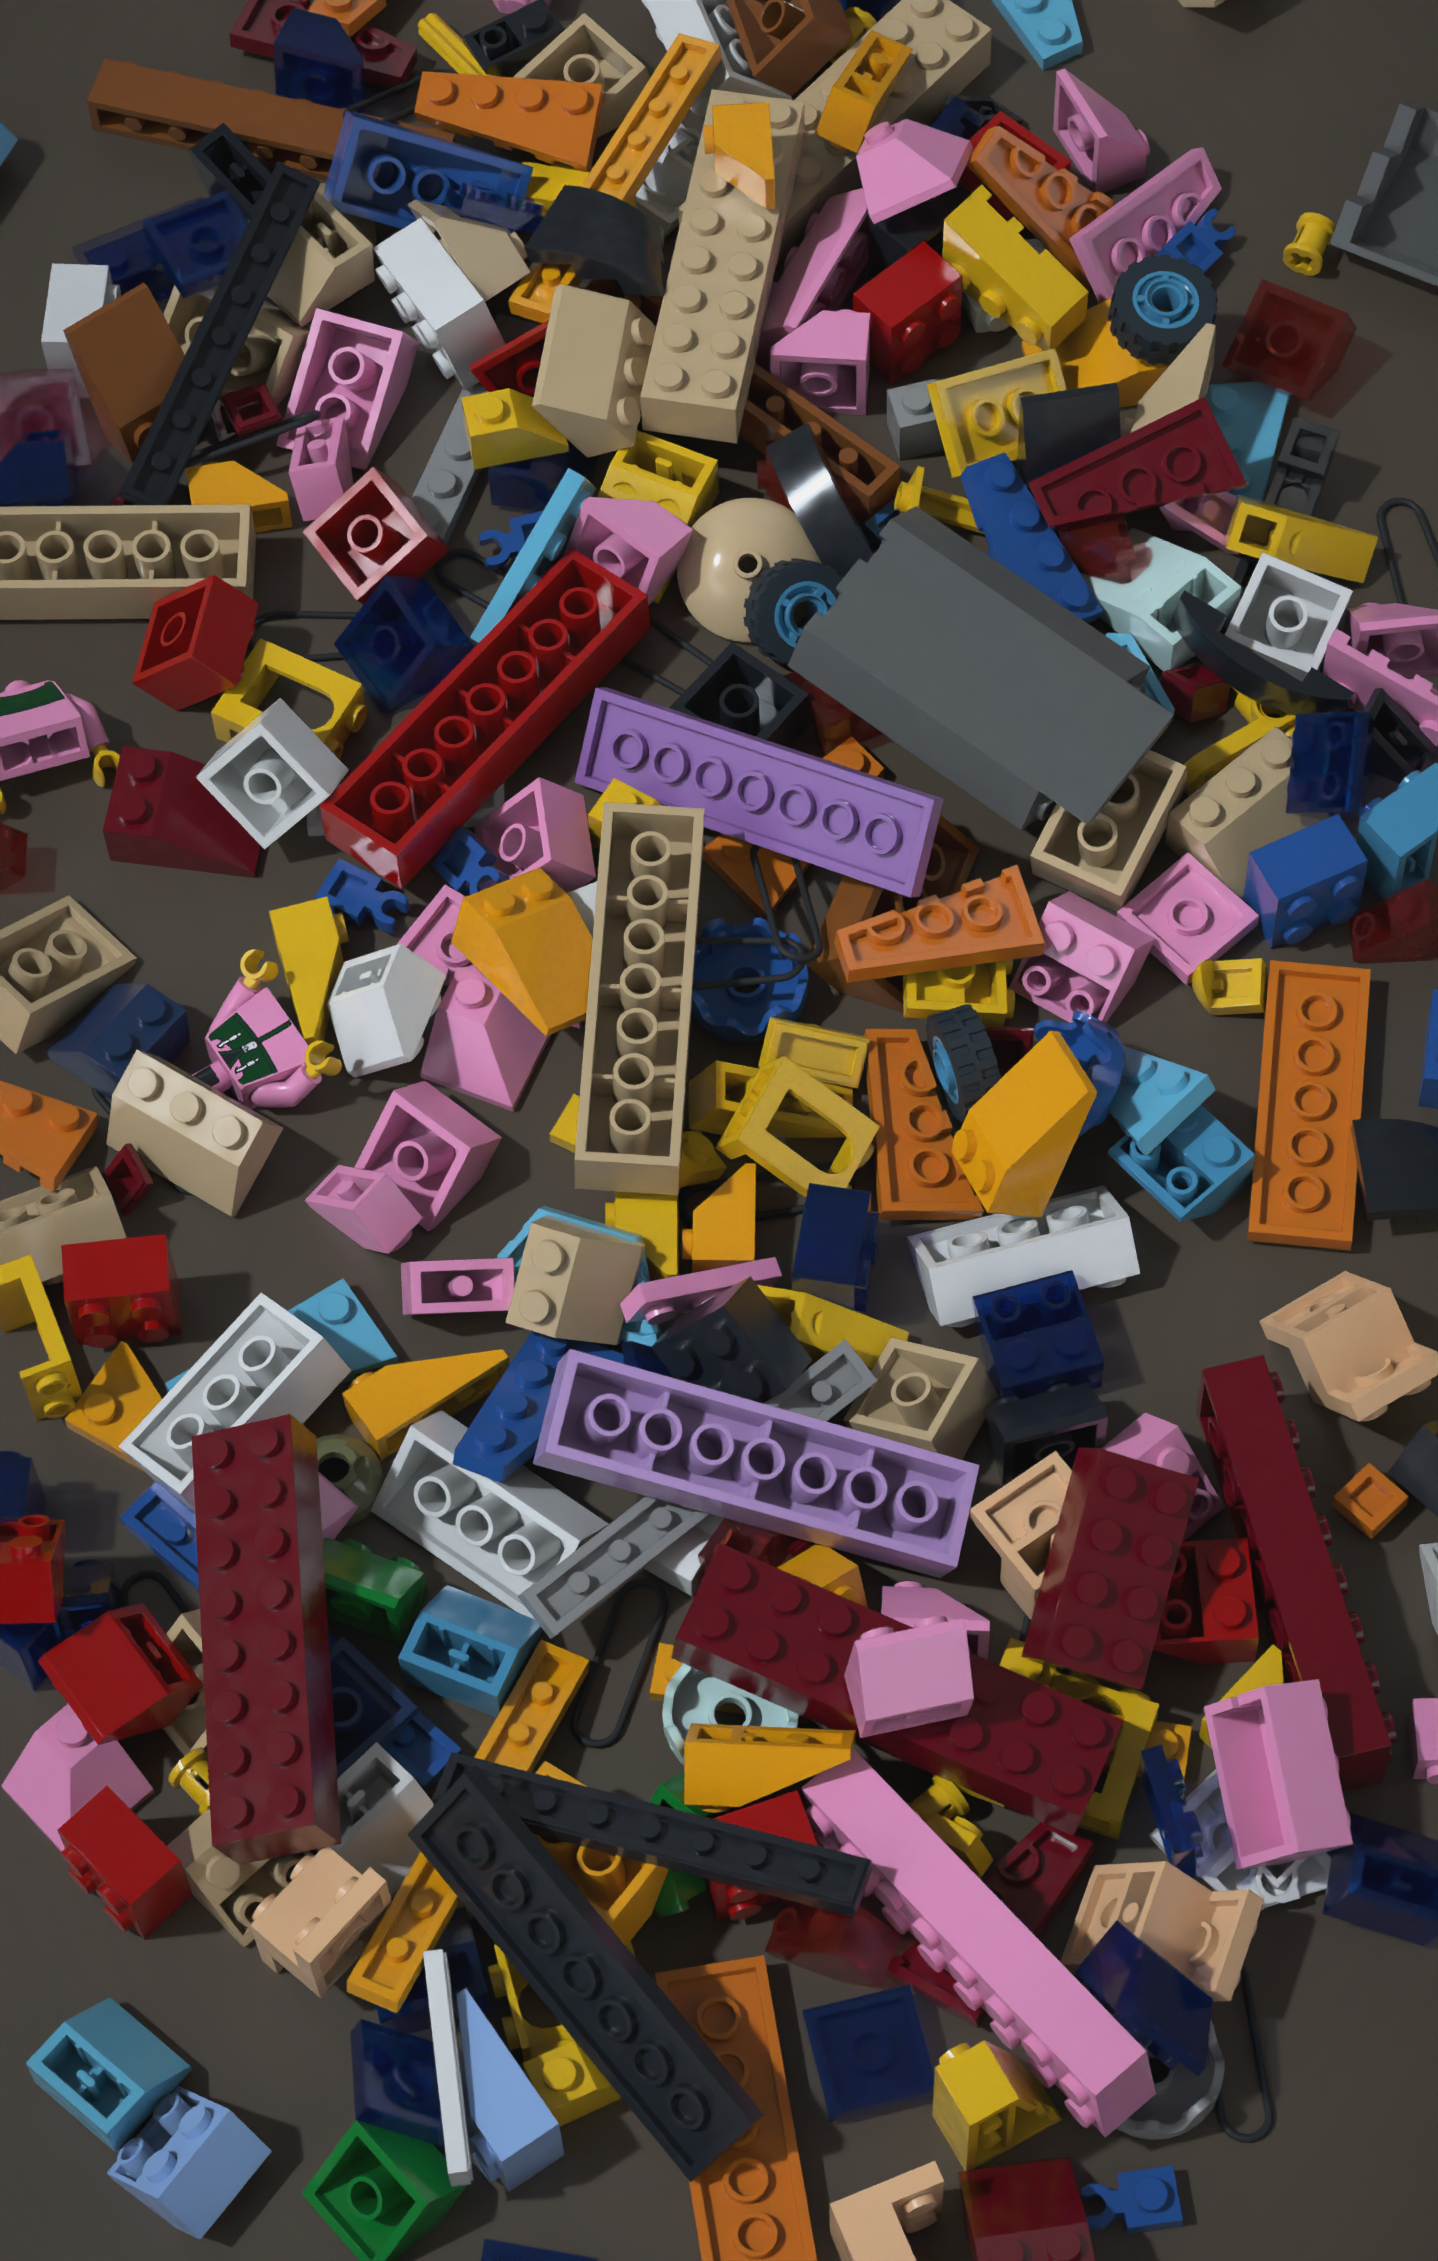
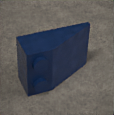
(364, 1705)

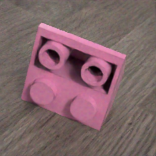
(1085, 960)
(1165, 1446)
(910, 1676)

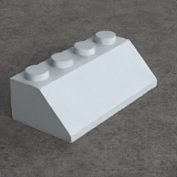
(713, 23)
(998, 1251)
(253, 1372)
(483, 1528)

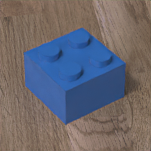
(1305, 881)

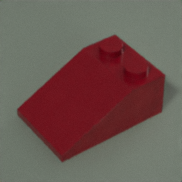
(171, 820)
(1025, 2212)

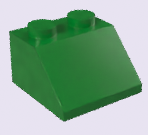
(371, 1591)
(381, 2191)

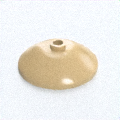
(720, 539)

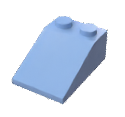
(510, 2120)

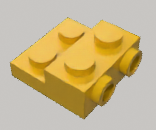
(977, 985)

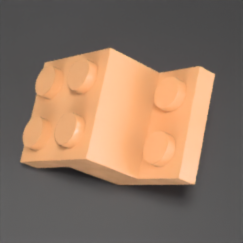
(1352, 1346)
(1022, 1526)
(1173, 1914)
(320, 1919)
(872, 2220)

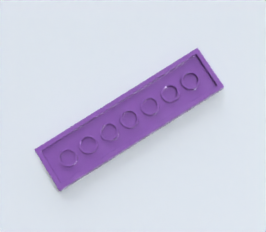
(763, 791)

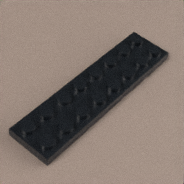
(584, 1974)

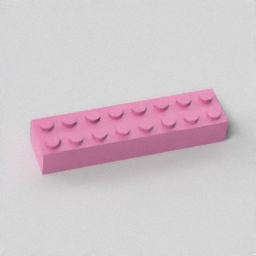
(982, 1947)

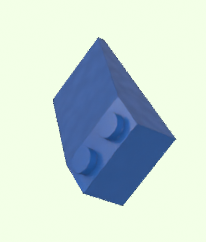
(387, 166)

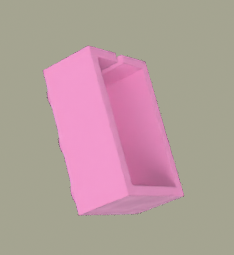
(1278, 1774)

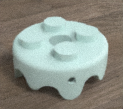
(696, 1696)

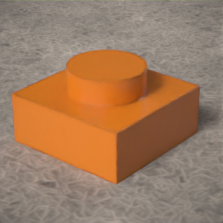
(1370, 1500)

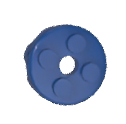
(745, 1015)
(1099, 1054)

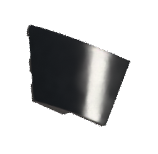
(601, 240)
(1397, 1168)

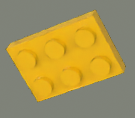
(982, 407)

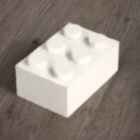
(438, 299)

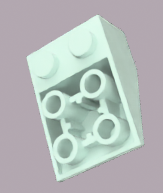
(1151, 598)

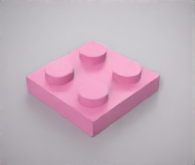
(1189, 916)

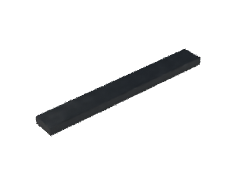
(220, 337)
(674, 1838)

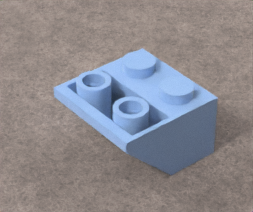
(189, 2161)

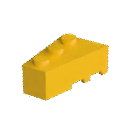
(1010, 276)
(988, 2102)

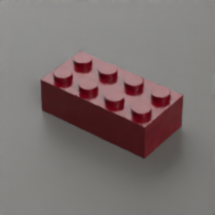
(1110, 1567)

